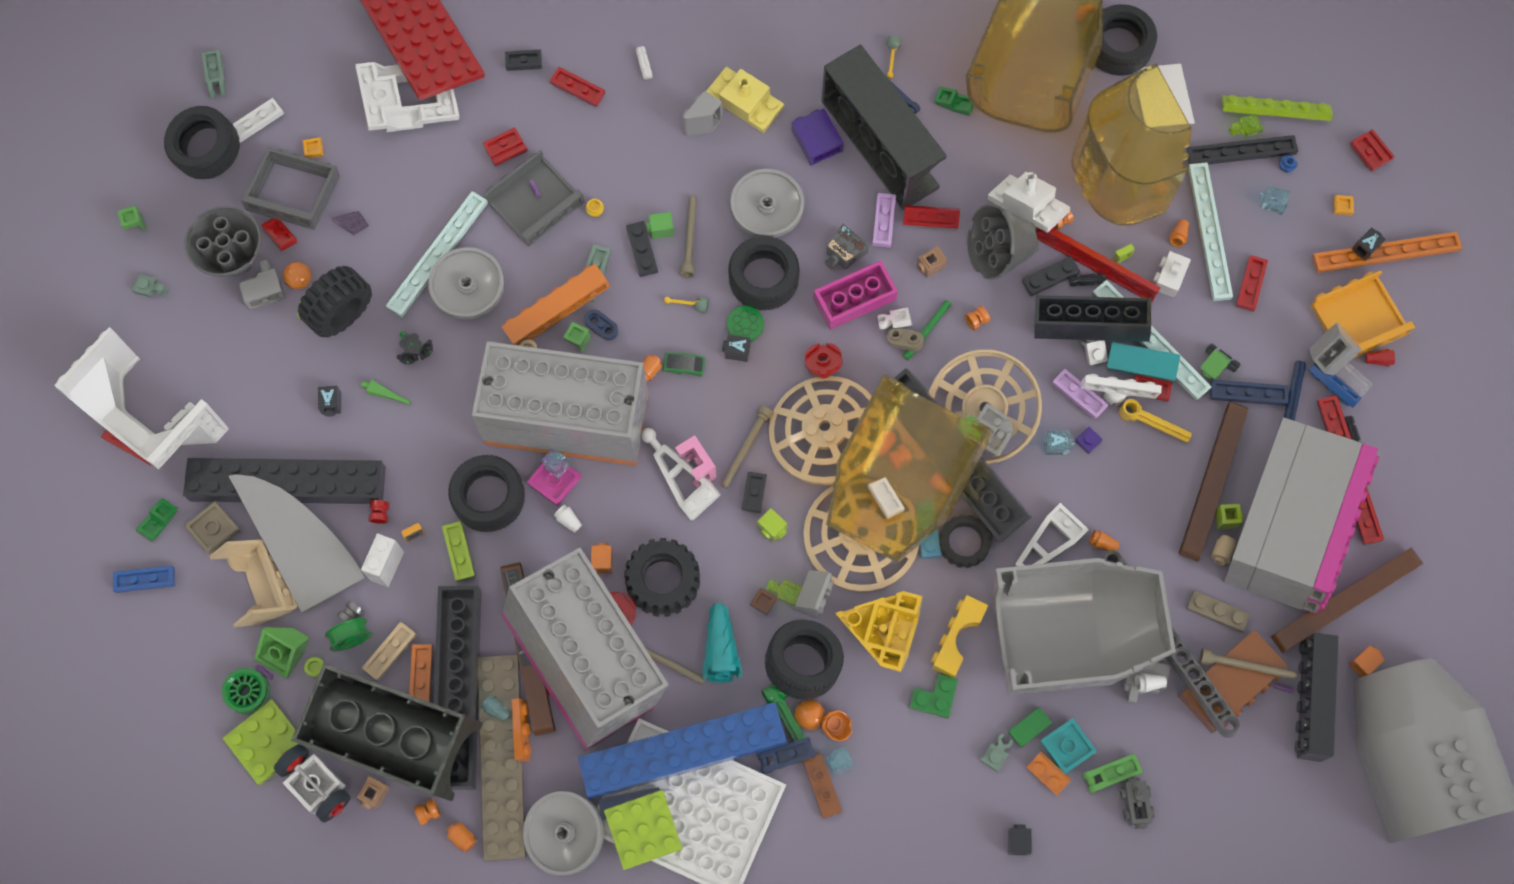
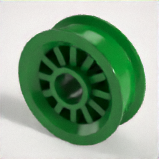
(348, 634)
(237, 676)

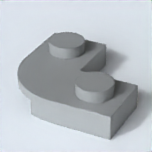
(1000, 425)

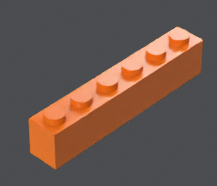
(556, 305)

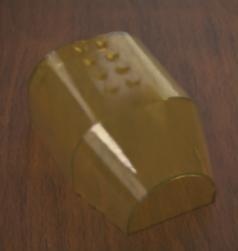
(1036, 61)
(1132, 149)
(923, 456)

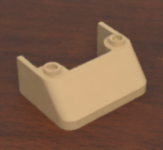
(265, 580)

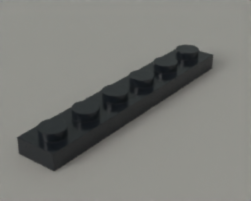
(1243, 150)

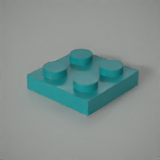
(1068, 746)

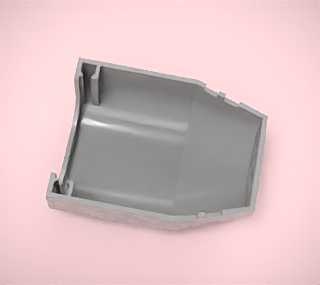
(1079, 623)
(1428, 751)

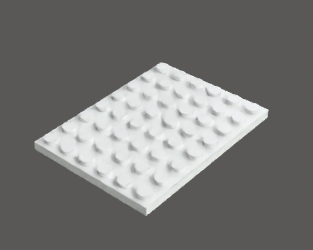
(717, 816)

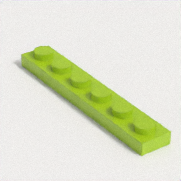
(1279, 108)

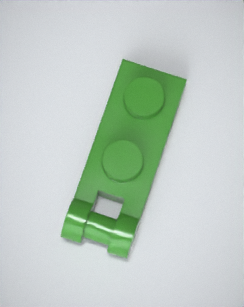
(1113, 773)

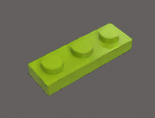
(458, 551)

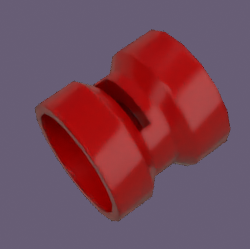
(378, 511)

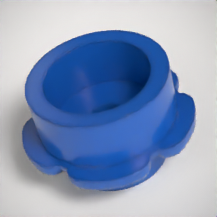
(1284, 166)

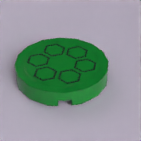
(745, 322)

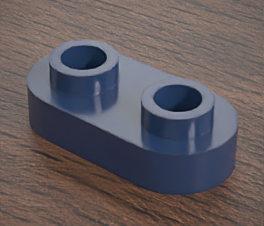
(602, 325)

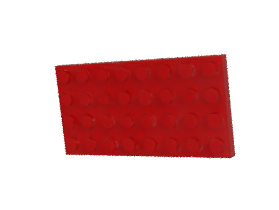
(424, 44)

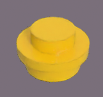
(594, 207)

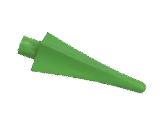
(376, 389)

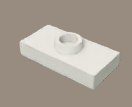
(886, 498)

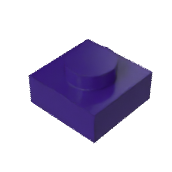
(1088, 440)

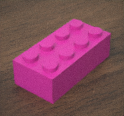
(855, 295)

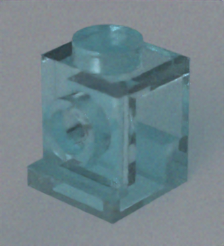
(1274, 199)
(555, 463)
(840, 761)

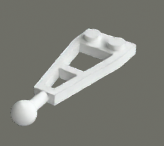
(701, 497)
(1066, 524)

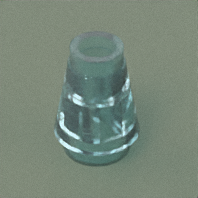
(495, 708)

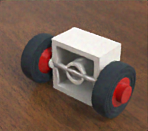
(312, 783)

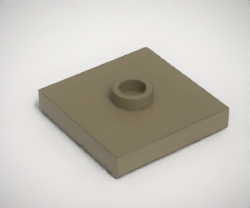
(212, 528)

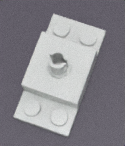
(1030, 200)

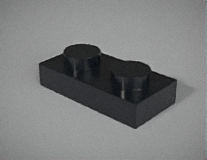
(523, 60)
(754, 492)

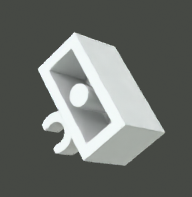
(1171, 274)

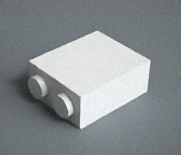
(382, 560)

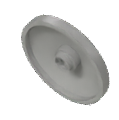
(767, 203)
(461, 269)
(546, 836)

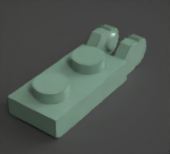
(214, 72)

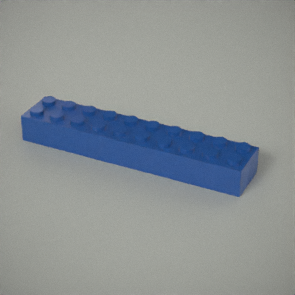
(681, 751)

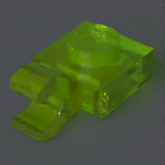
(1248, 125)
(787, 591)

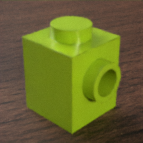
(1228, 516)
(772, 525)

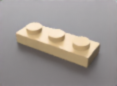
(389, 651)

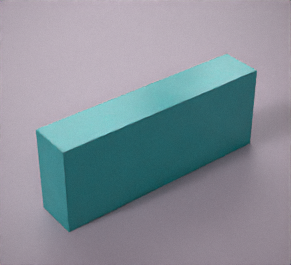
(1143, 362)

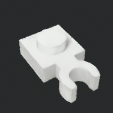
(897, 318)

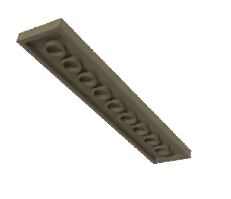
(500, 773)

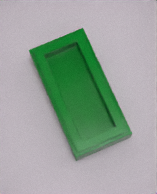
(1029, 727)

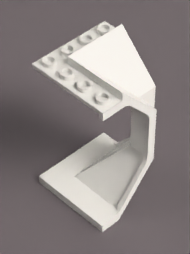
(98, 389)

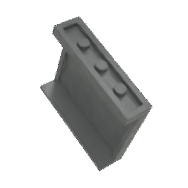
(520, 208)

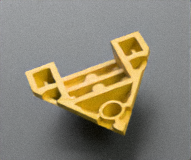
(885, 627)

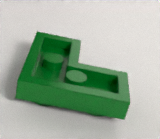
(935, 703)

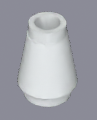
(568, 519)
(1148, 682)

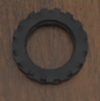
(975, 524)

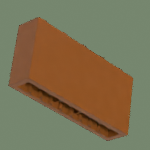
(1237, 684)

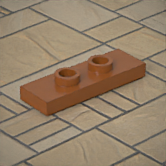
(822, 786)

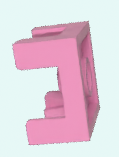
(693, 450)

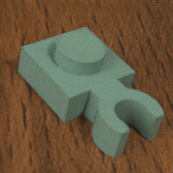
(995, 755)

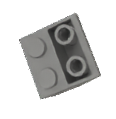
(703, 115)
(1334, 350)
(813, 593)

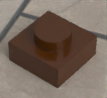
(763, 601)

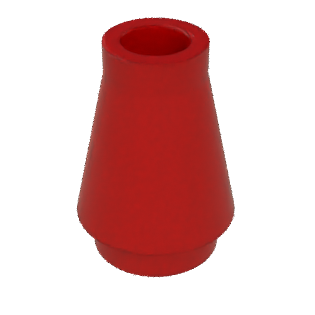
(1382, 357)

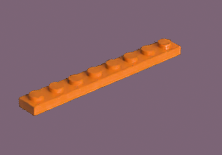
(1388, 252)

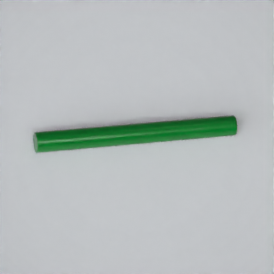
(930, 325)

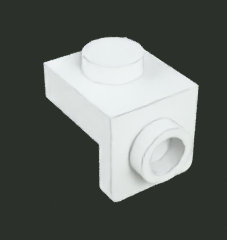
(1095, 351)

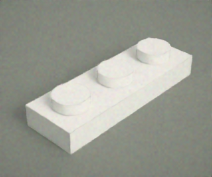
(258, 119)

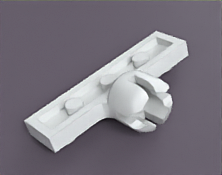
(1118, 390)

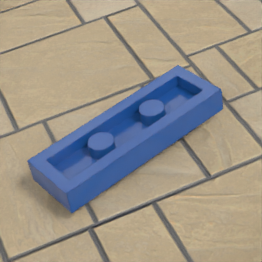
(1336, 386)
(143, 579)

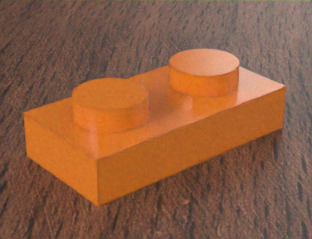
(1048, 773)

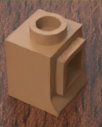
(930, 269)
(381, 789)

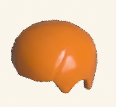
(297, 275)
(809, 714)
(836, 725)

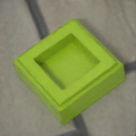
(1123, 253)

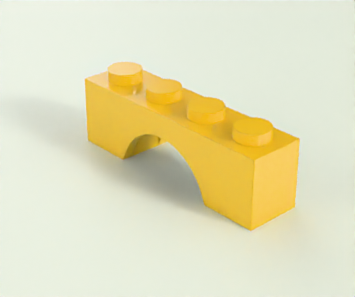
(969, 615)

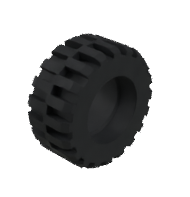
(334, 301)
(659, 552)

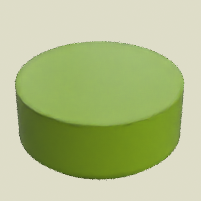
(313, 666)

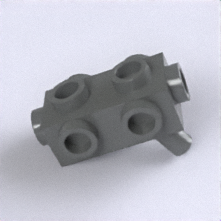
(1136, 796)

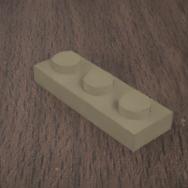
(1218, 611)

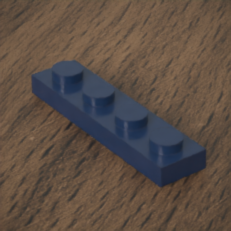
(1249, 392)

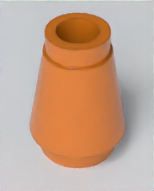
(1179, 234)
(1103, 541)

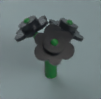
(412, 344)

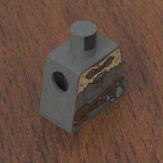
(845, 248)

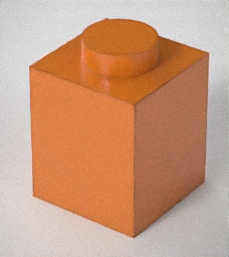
(602, 558)
(1366, 661)

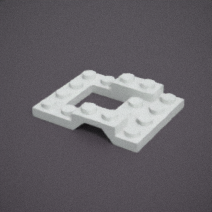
(383, 101)

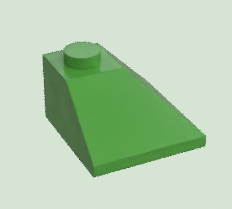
(281, 649)

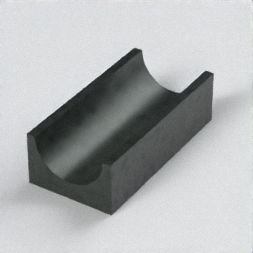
(881, 126)
(383, 731)

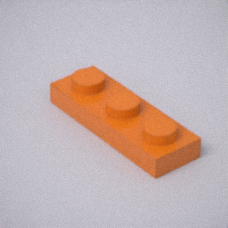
(421, 671)
(521, 730)

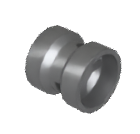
(351, 612)

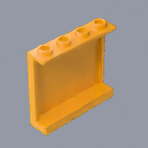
(1363, 312)

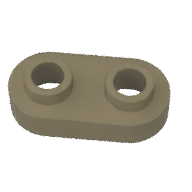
(904, 340)

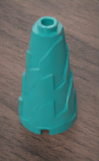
(721, 653)

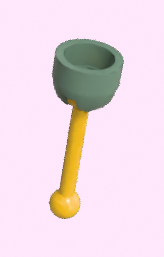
(894, 44)
(700, 304)

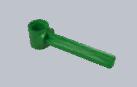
(772, 695)

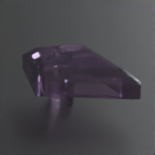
(351, 222)

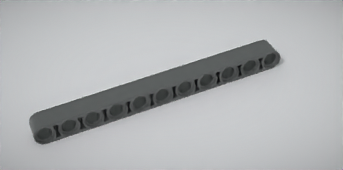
(1201, 682)

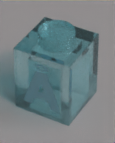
(1058, 442)

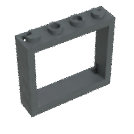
(284, 213)

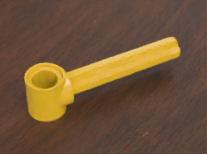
(1152, 420)

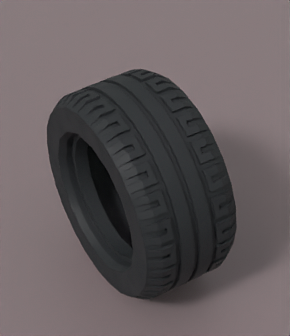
(1143, 28)
(185, 126)
(760, 248)
(475, 469)
(811, 634)

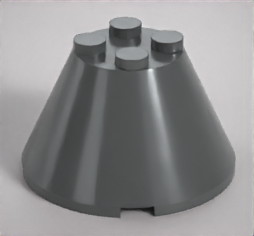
(999, 241)
(223, 242)

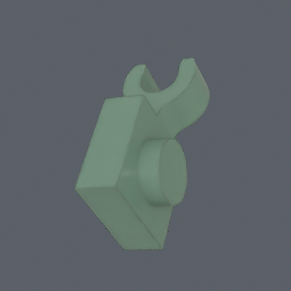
(148, 285)

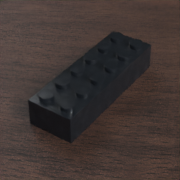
(1093, 318)
(1317, 697)

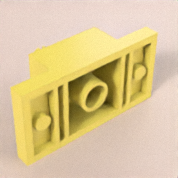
(746, 98)

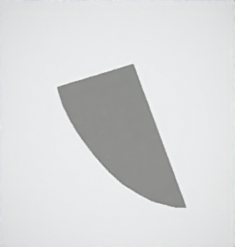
(301, 545)

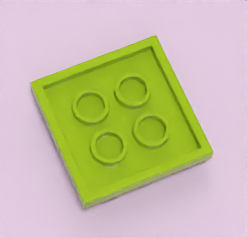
(262, 741)
(643, 829)

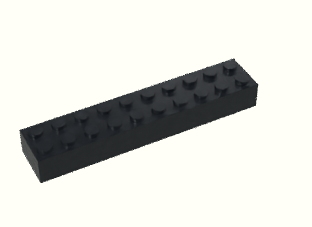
(302, 478)
(984, 490)
(458, 669)

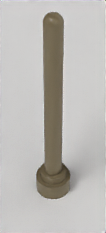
(687, 269)
(763, 415)
(1208, 657)
(676, 667)

